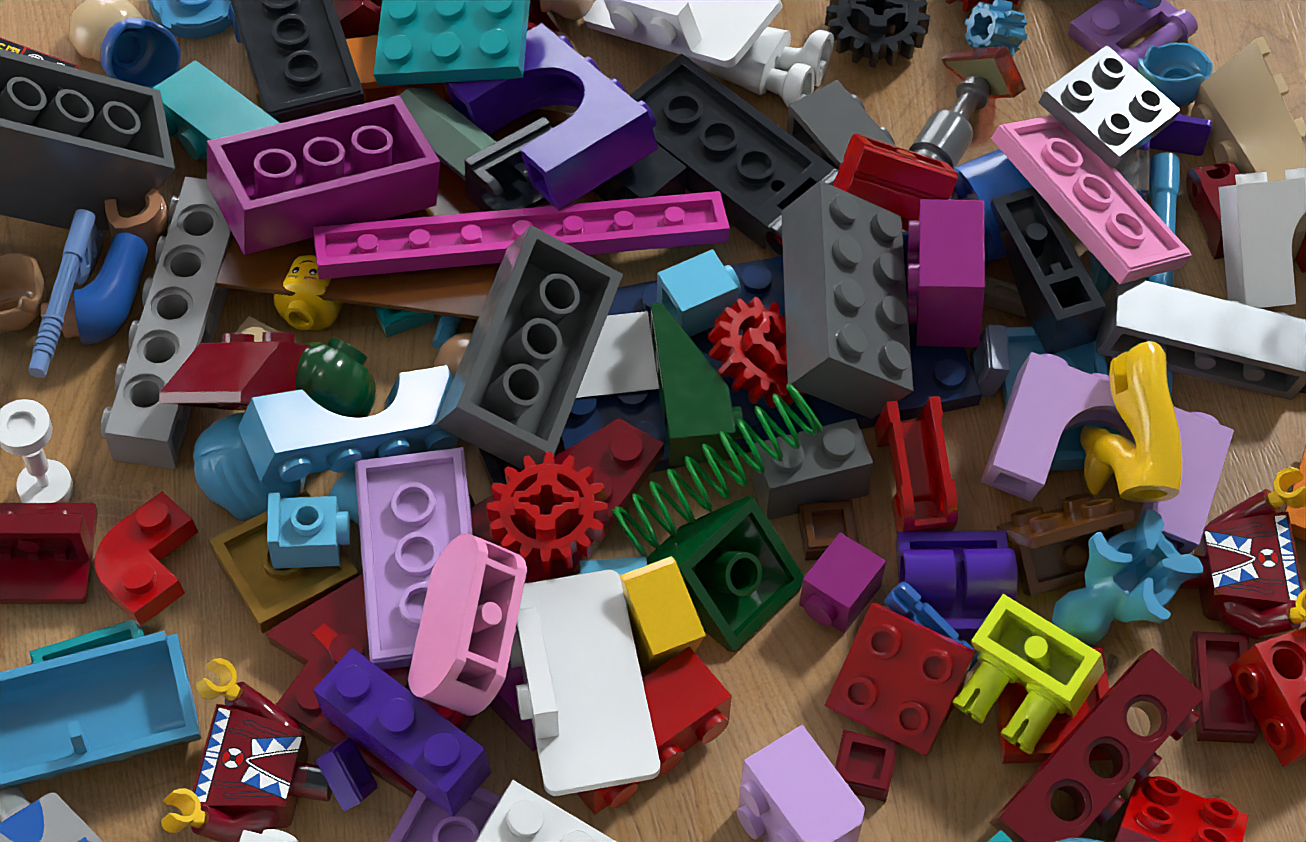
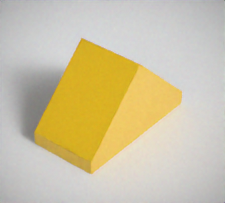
(660, 613)

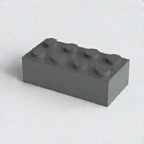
(845, 300)
(529, 349)

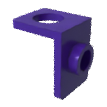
(1183, 136)

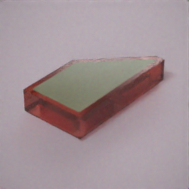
(992, 65)

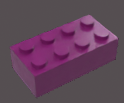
(322, 172)

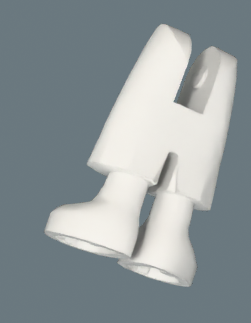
(762, 63)

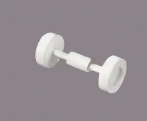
(24, 432)

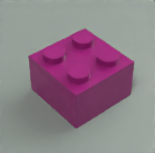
(946, 272)

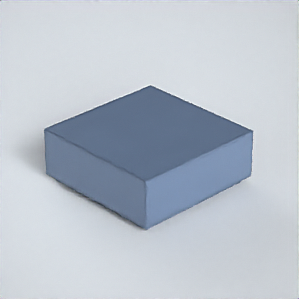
(991, 360)

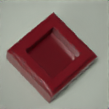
(866, 764)

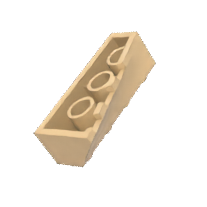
(1253, 120)

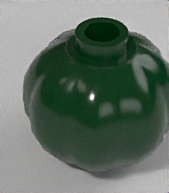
(337, 378)

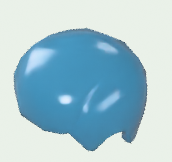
(1176, 70)

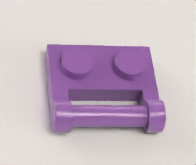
(1122, 21)

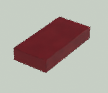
(1223, 710)

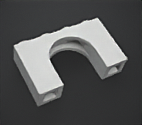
(1258, 236)

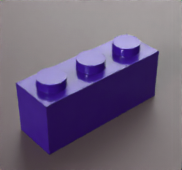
(402, 731)

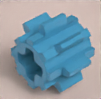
(996, 26)

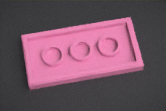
(1092, 199)

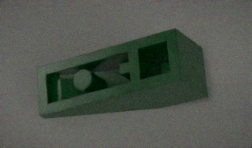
(691, 394)

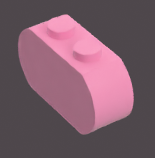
(467, 625)

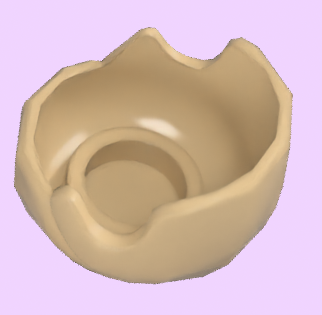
(92, 21)

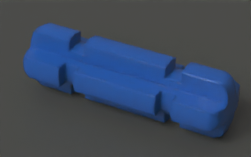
(906, 602)

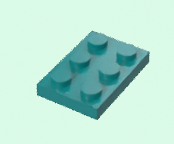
(450, 41)

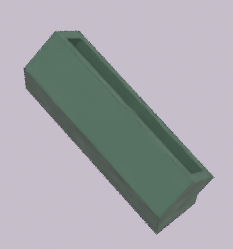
(445, 128)

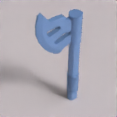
(77, 265)

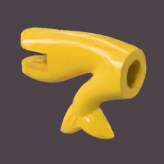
(1141, 395)

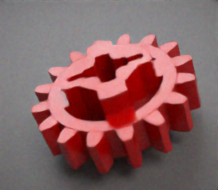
(757, 356)
(573, 516)

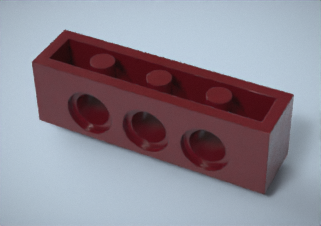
(1147, 685)

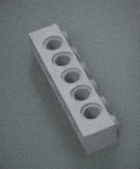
(194, 249)

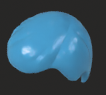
(228, 474)

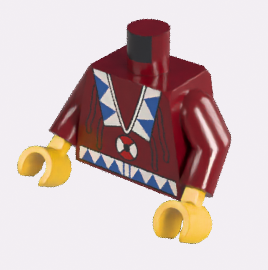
(1253, 564)
(249, 766)

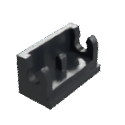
(498, 176)

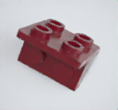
(46, 552)

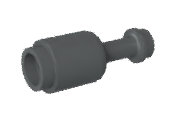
(948, 131)

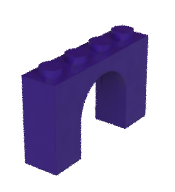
(586, 149)

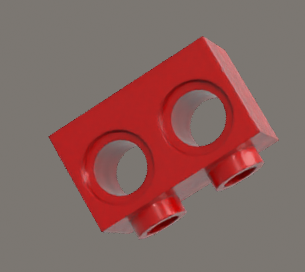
(1274, 686)

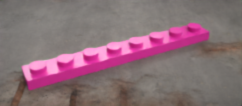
(485, 236)

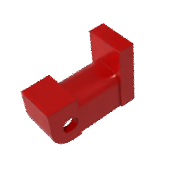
(921, 468)

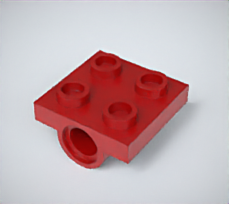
(900, 679)
(1167, 813)

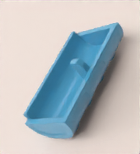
(94, 708)

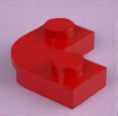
(131, 556)

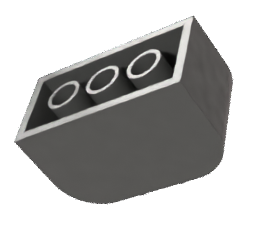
(76, 142)

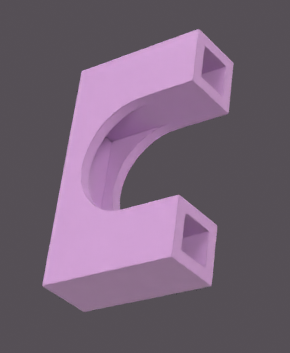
(1057, 397)

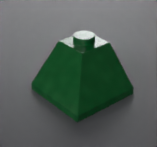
(733, 570)

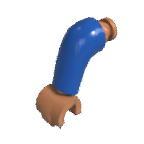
(106, 302)

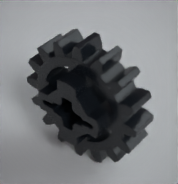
(878, 28)

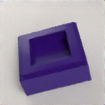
(347, 774)

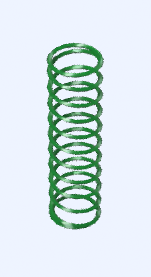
(709, 453)

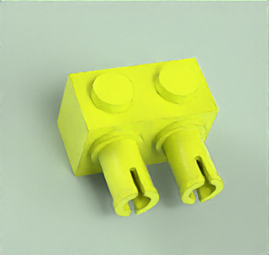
(1039, 656)

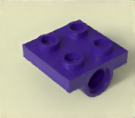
(958, 573)

